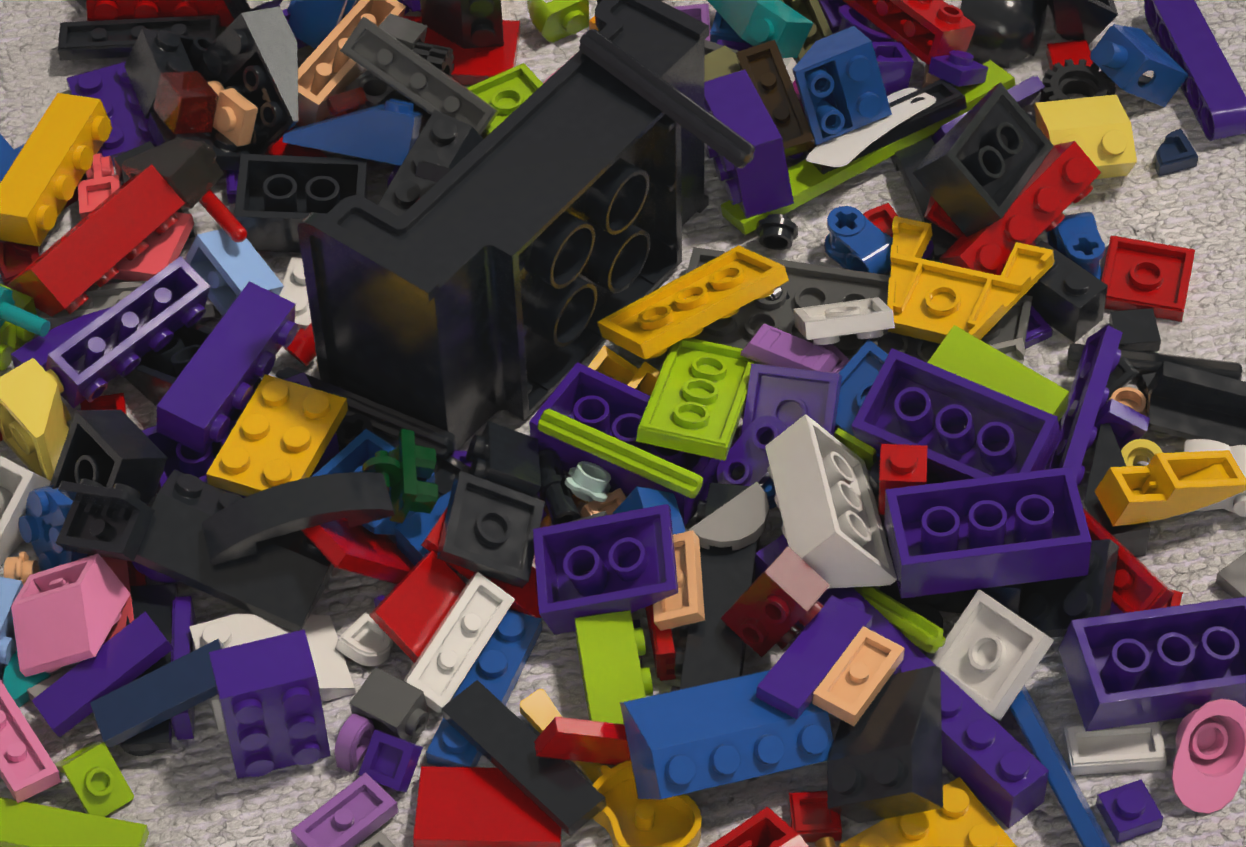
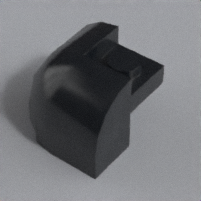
(1004, 29)

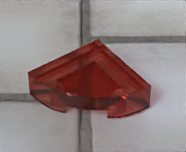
(345, 102)

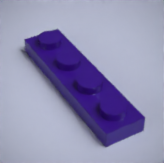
(1086, 400)

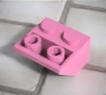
(66, 614)

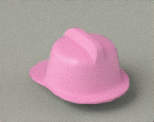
(1210, 755)

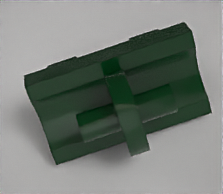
(401, 472)

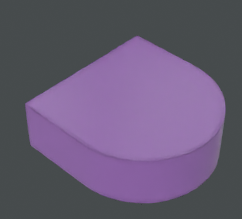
(353, 742)

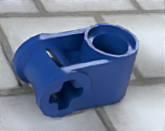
(1079, 241)
(857, 242)

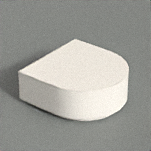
(365, 642)

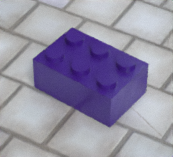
(765, 180)
(270, 704)

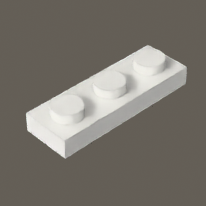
(459, 640)

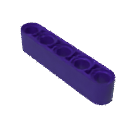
(1211, 84)

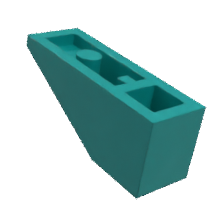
(766, 21)

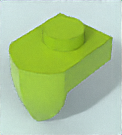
(559, 17)

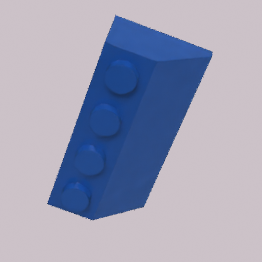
(717, 737)

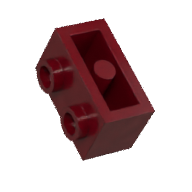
(775, 602)

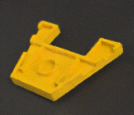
(936, 296)

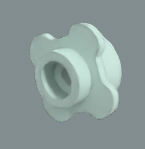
(589, 482)

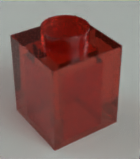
(185, 102)

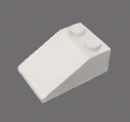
(239, 629)

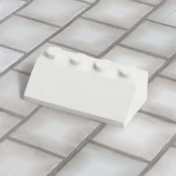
(828, 507)

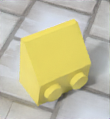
(1096, 126)
(34, 416)

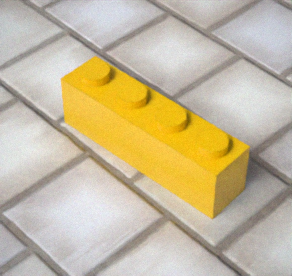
(51, 167)

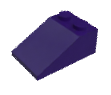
(604, 565)

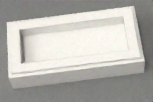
(1114, 749)

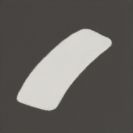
(844, 148)

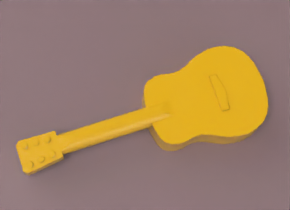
(626, 817)

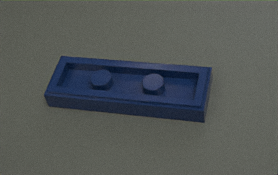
(156, 696)

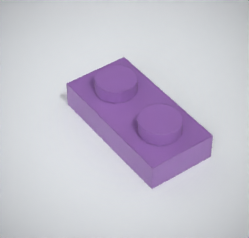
(347, 816)

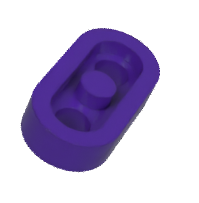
(750, 453)

